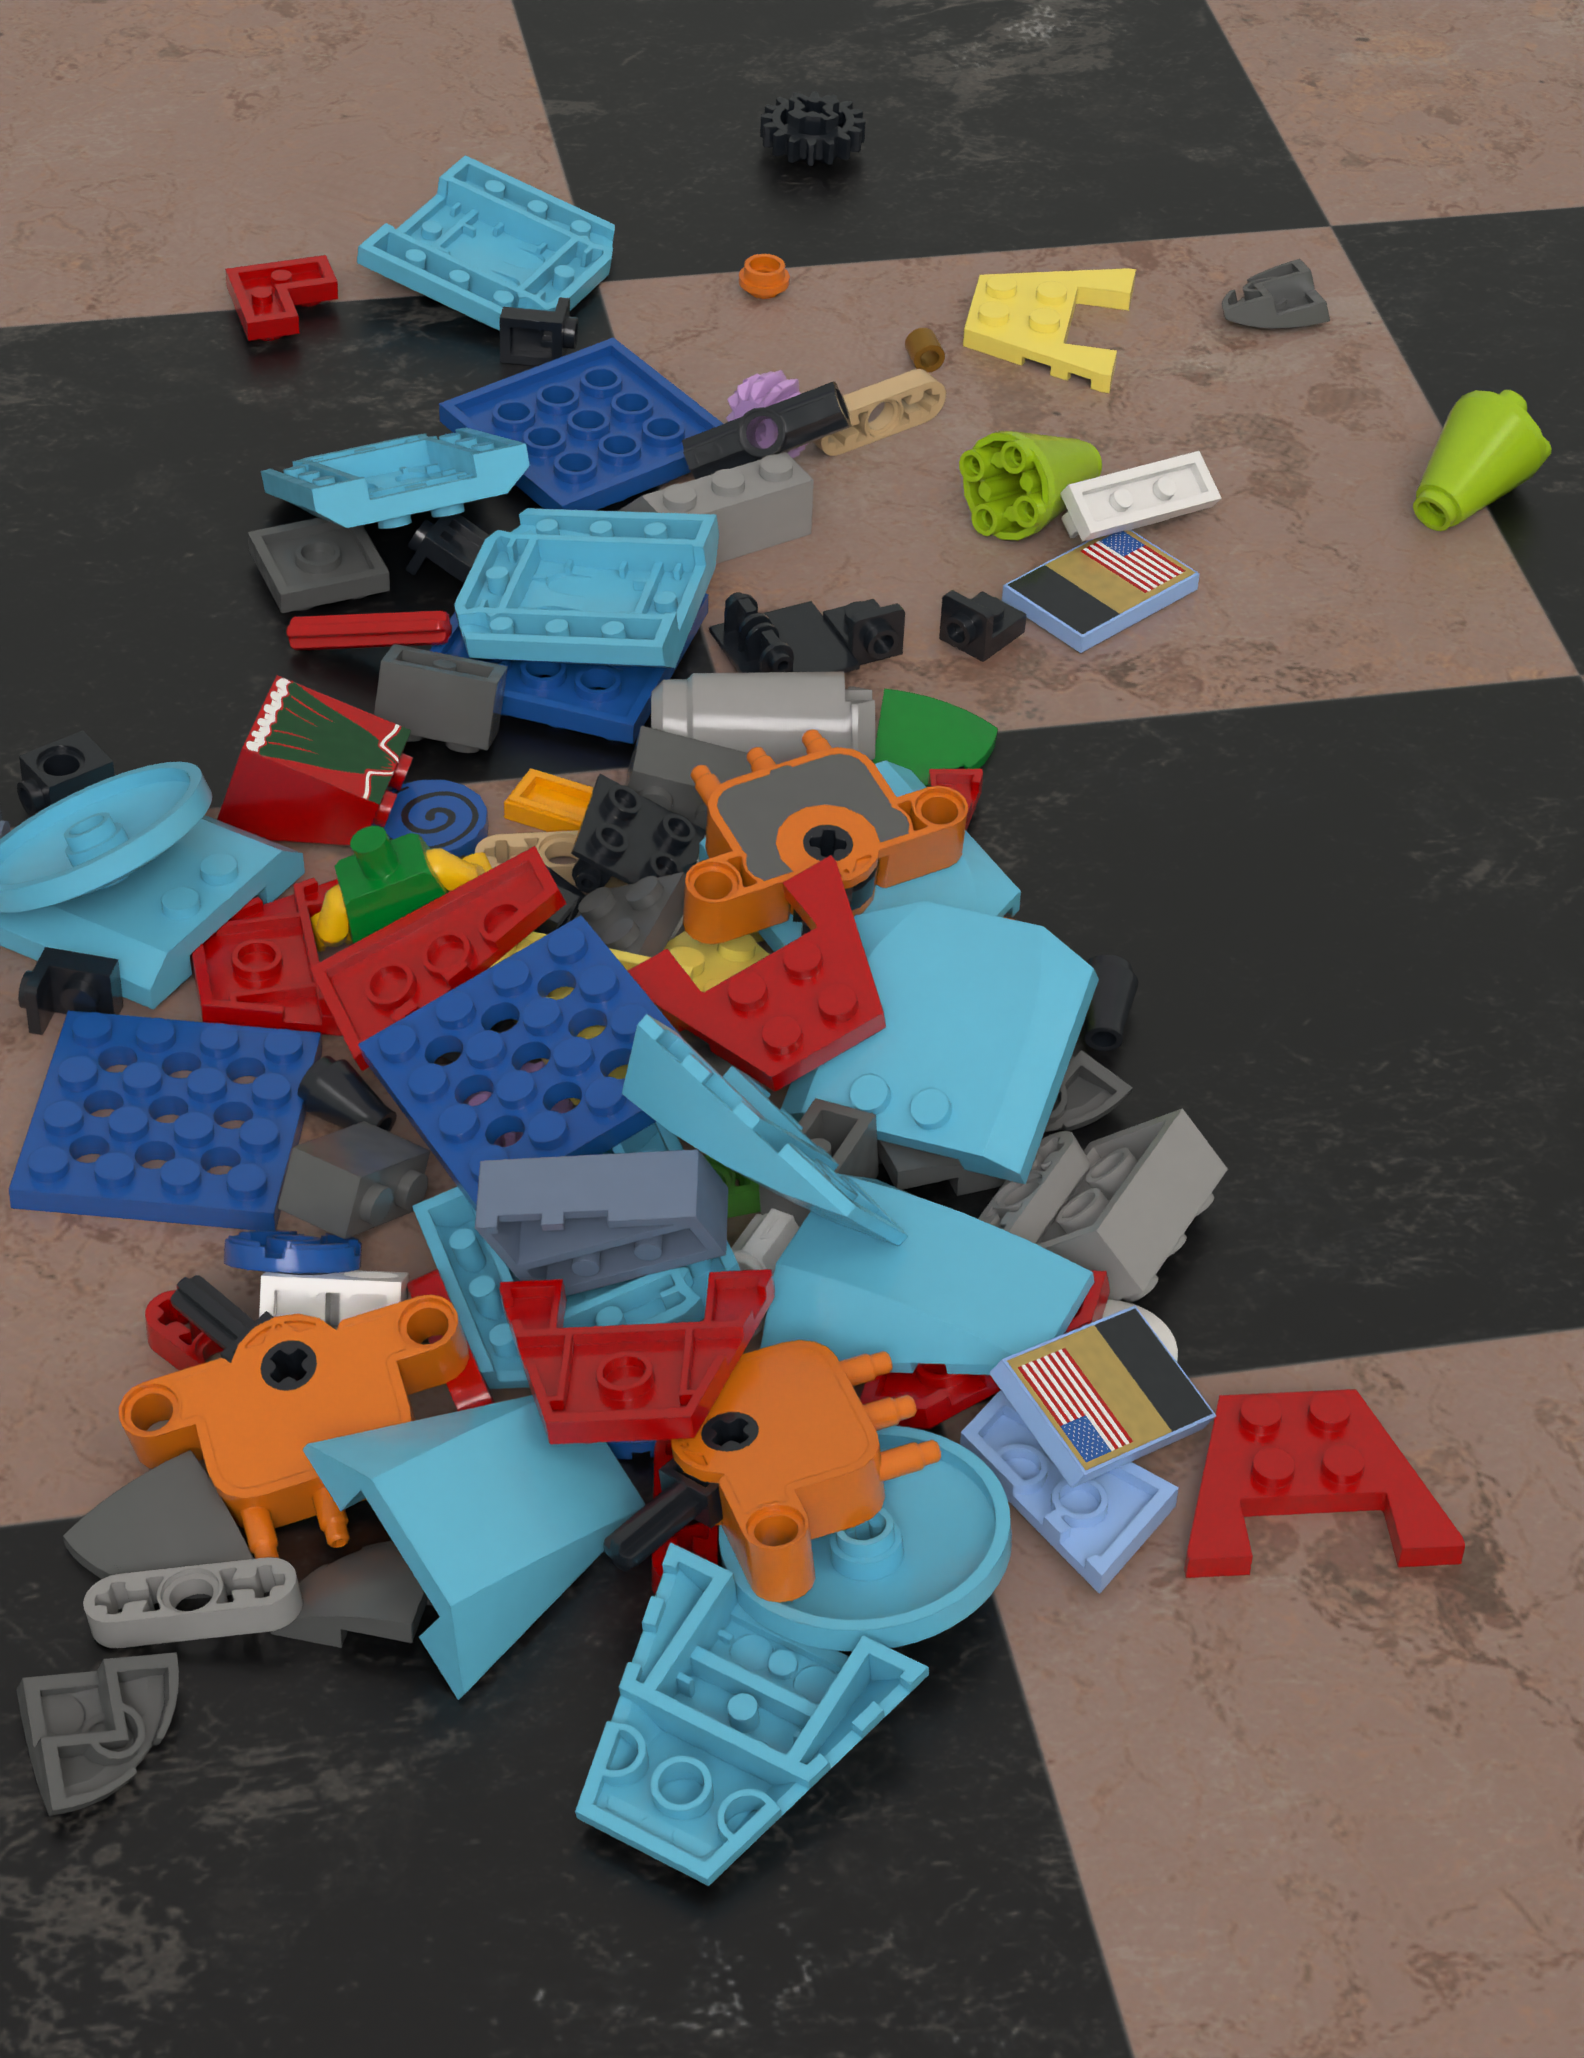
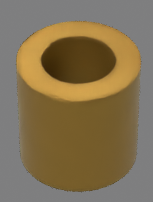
(924, 349)

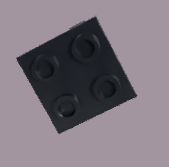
(780, 639)
(630, 838)

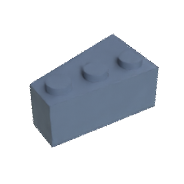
(602, 1215)

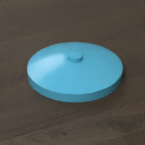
(99, 835)
(909, 1568)

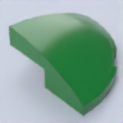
(930, 734)

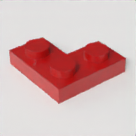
(268, 291)

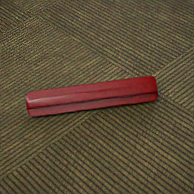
(369, 630)

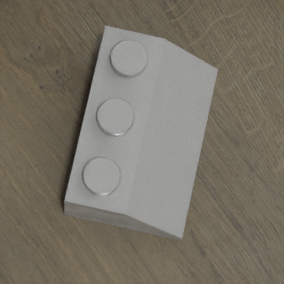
(753, 504)
(1136, 1202)

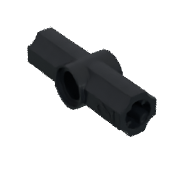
(798, 423)

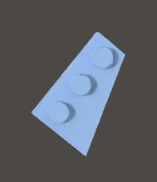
(1089, 1525)

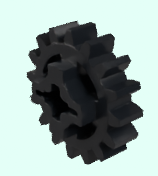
(812, 128)

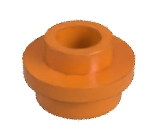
(764, 276)

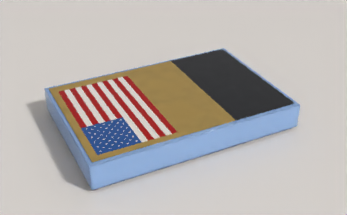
(1100, 588)
(1102, 1395)

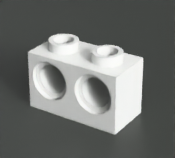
(331, 1295)

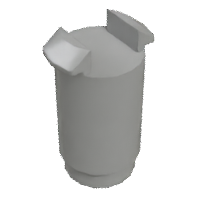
(766, 711)

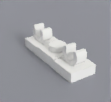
(1138, 496)

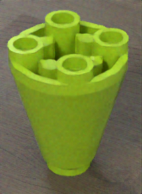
(1479, 457)
(1018, 480)

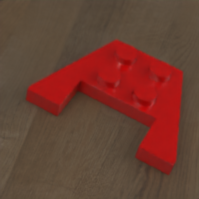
(260, 966)
(791, 1005)
(634, 1377)
(1309, 1458)

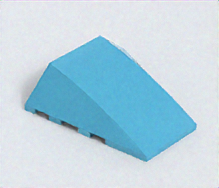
(744, 1130)
(942, 1297)
(482, 1518)
(726, 1723)

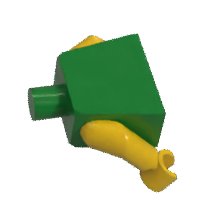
(387, 883)

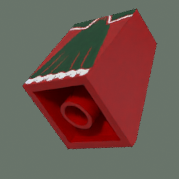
(315, 769)

